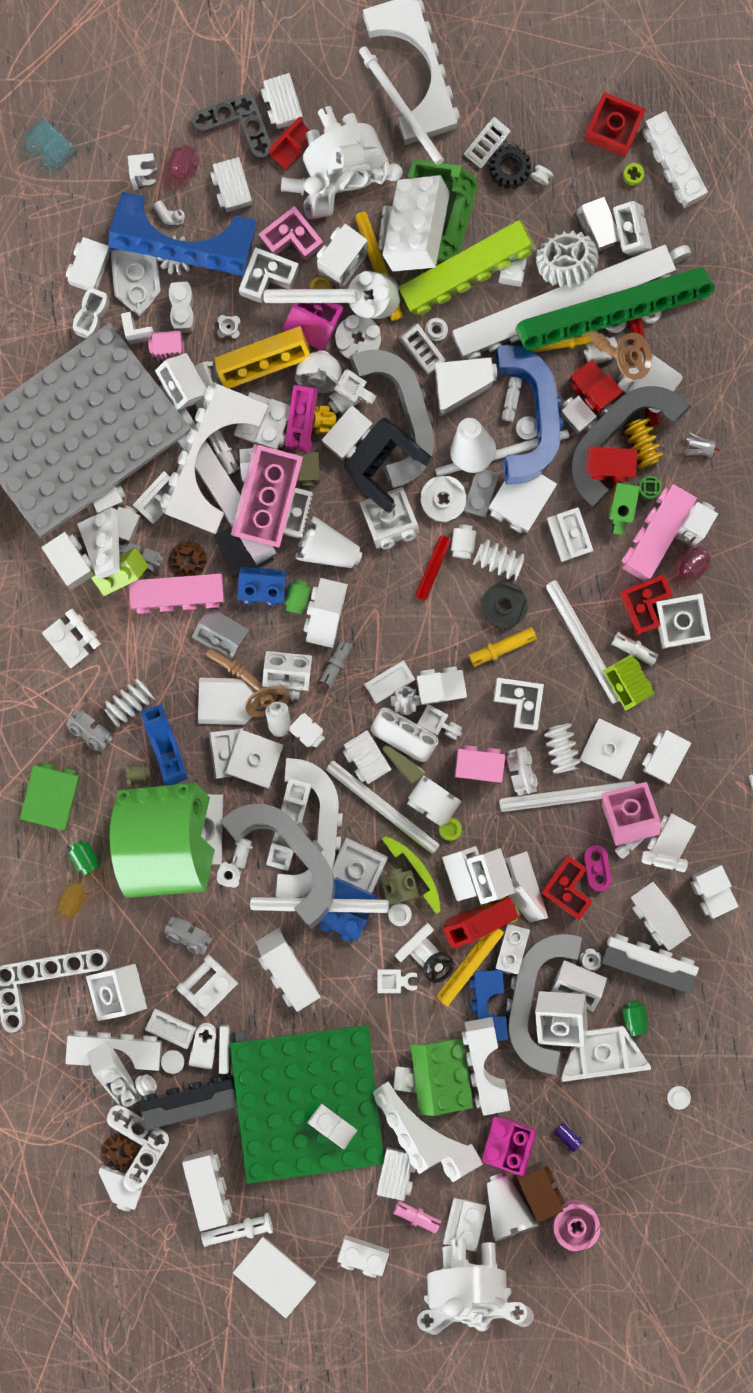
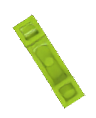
(431, 895)

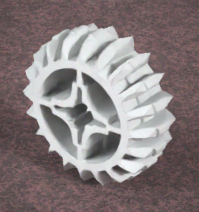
(567, 262)

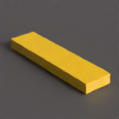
(468, 966)

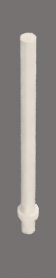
(371, 62)

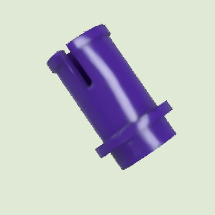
(568, 1137)

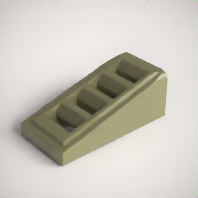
(405, 766)

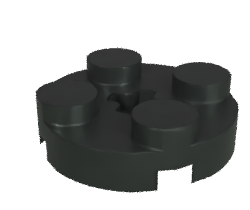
(516, 598)

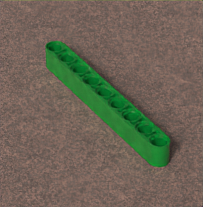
(615, 308)

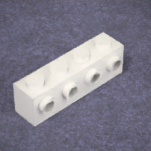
(674, 159)

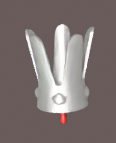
(706, 446)

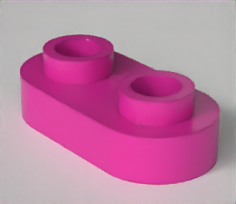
(598, 867)

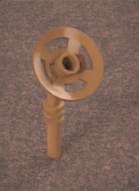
(626, 356)
(263, 696)

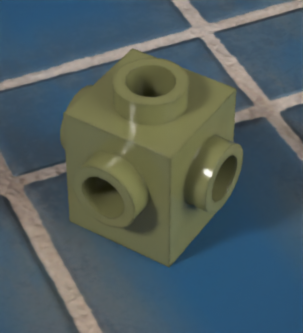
(399, 886)

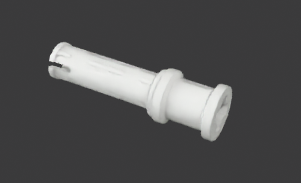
(248, 1224)

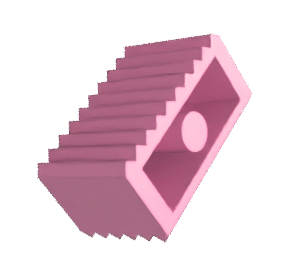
(166, 345)

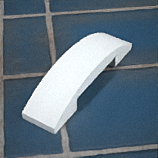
(294, 806)

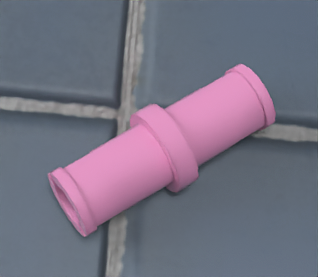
(417, 1217)

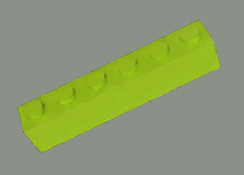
(468, 267)

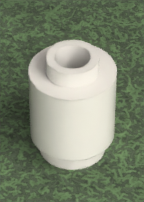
(597, 356)
(340, 403)
(463, 541)
(278, 718)

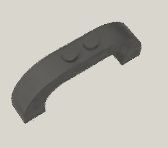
(611, 422)

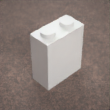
(521, 502)

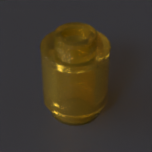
(72, 899)

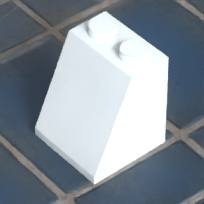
(462, 381)

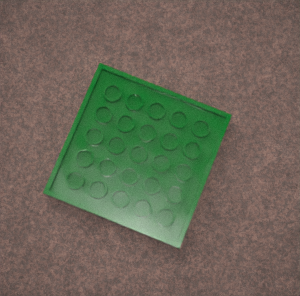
(281, 1087)

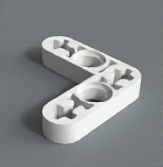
(148, 1146)

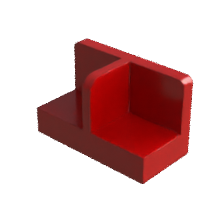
(290, 145)

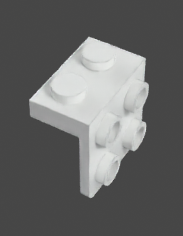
(658, 375)

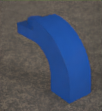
(164, 744)

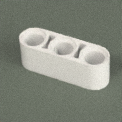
(404, 734)

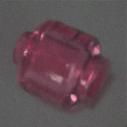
(183, 162)
(693, 562)

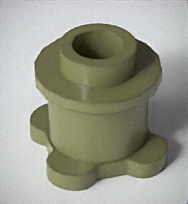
(137, 774)

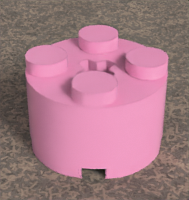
(578, 1238)

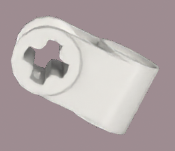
(203, 1050)

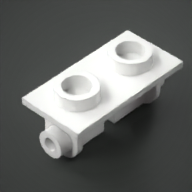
(526, 781)
(512, 949)

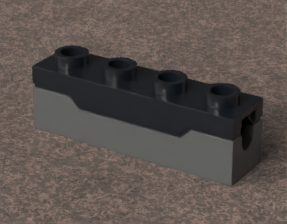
(187, 1103)

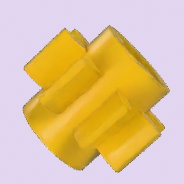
(323, 420)

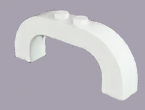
(329, 819)

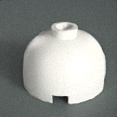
(319, 371)

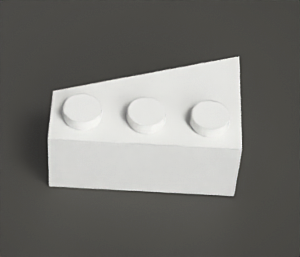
(286, 970)

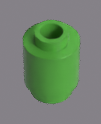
(297, 596)

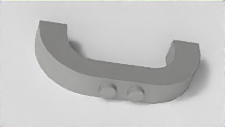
(413, 404)
(258, 816)
(523, 985)

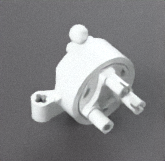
(342, 161)
(469, 1292)

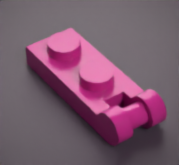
(301, 418)

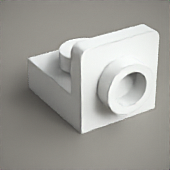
(404, 1080)

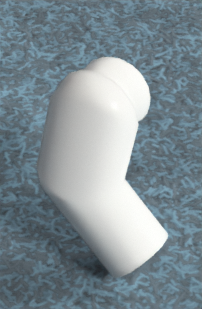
(167, 216)

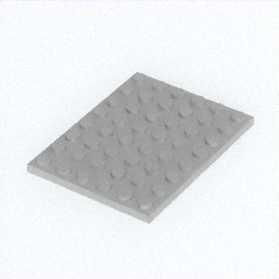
(81, 430)

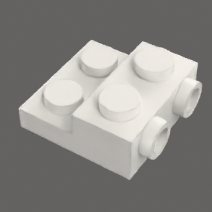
(272, 427)
(392, 526)

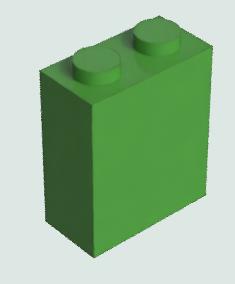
(50, 796)

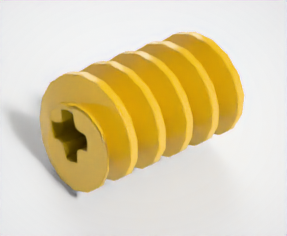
(643, 443)

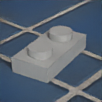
(481, 493)

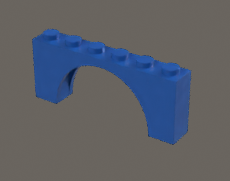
(224, 252)

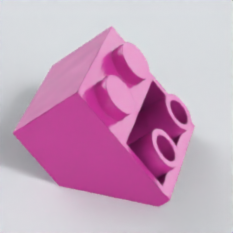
(316, 320)
(509, 1145)

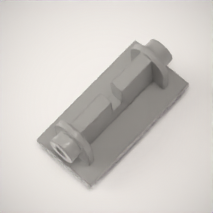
(151, 557)
(80, 725)
(178, 932)

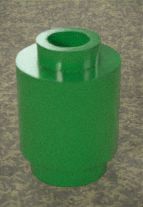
(83, 857)
(635, 1018)

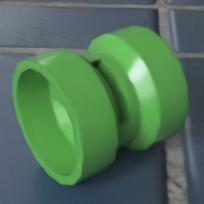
(646, 488)

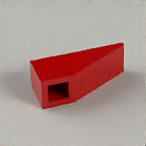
(479, 922)

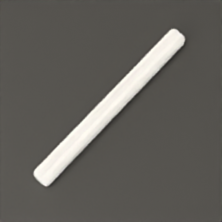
(581, 637)
(559, 797)
(382, 807)
(338, 905)

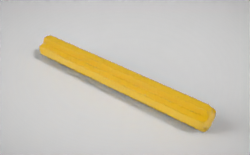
(374, 252)

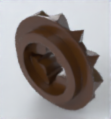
(189, 569)
(116, 1141)

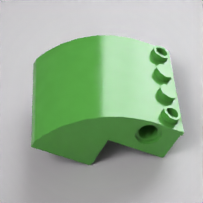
(159, 840)

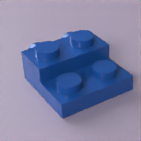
(347, 923)

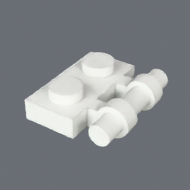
(65, 642)

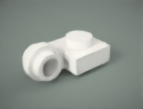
(434, 721)

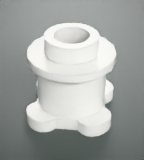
(221, 879)

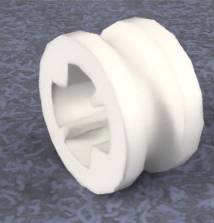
(541, 175)

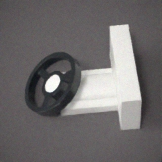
(426, 955)

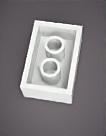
(342, 256)
(207, 1189)

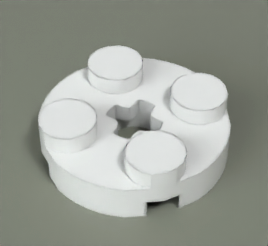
(353, 325)
(443, 485)

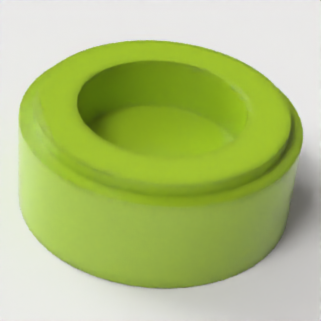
(451, 830)

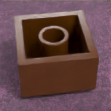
(539, 1192)

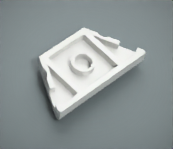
(605, 1053)

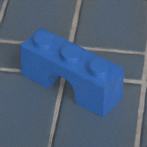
(485, 985)

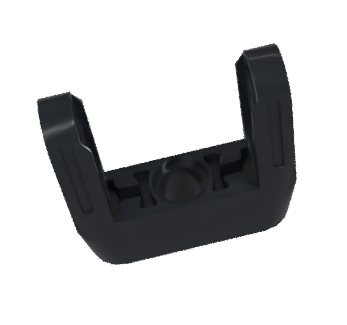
(374, 451)

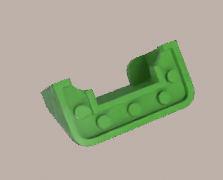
(461, 199)

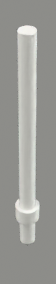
(501, 453)

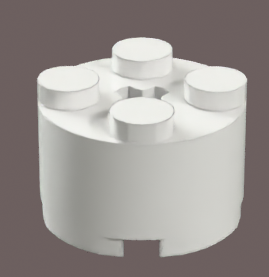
(375, 285)
(433, 799)

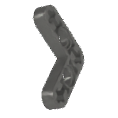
(243, 116)

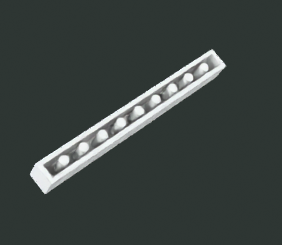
(501, 326)

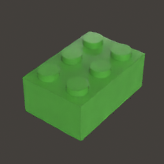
(441, 1076)

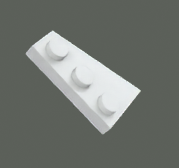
(102, 542)

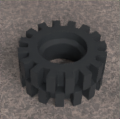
(510, 153)

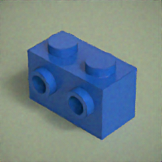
(262, 585)

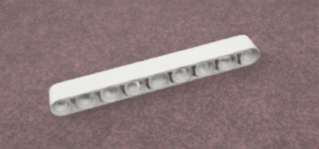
(221, 487)

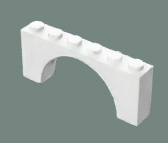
(405, 21)
(220, 409)

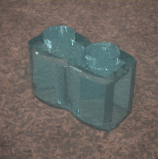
(49, 144)

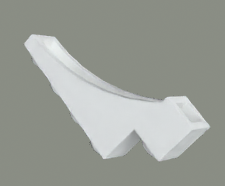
(423, 1143)

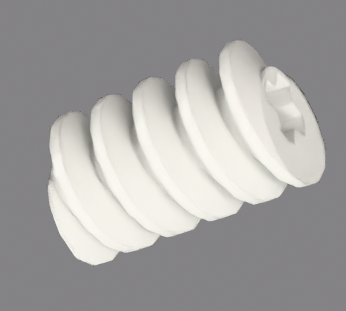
(499, 559)
(128, 702)
(562, 748)

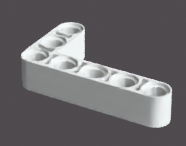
(40, 974)

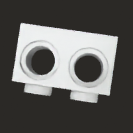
(287, 670)

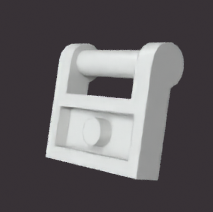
(213, 991)

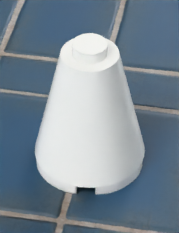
(472, 446)
(327, 546)
(508, 1209)

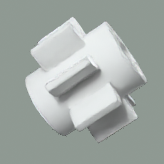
(405, 700)

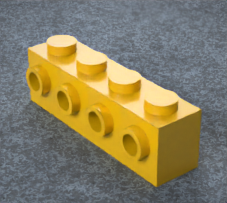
(262, 357)

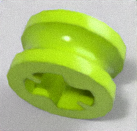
(640, 171)

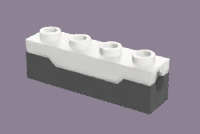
(649, 964)

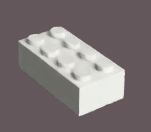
(416, 223)

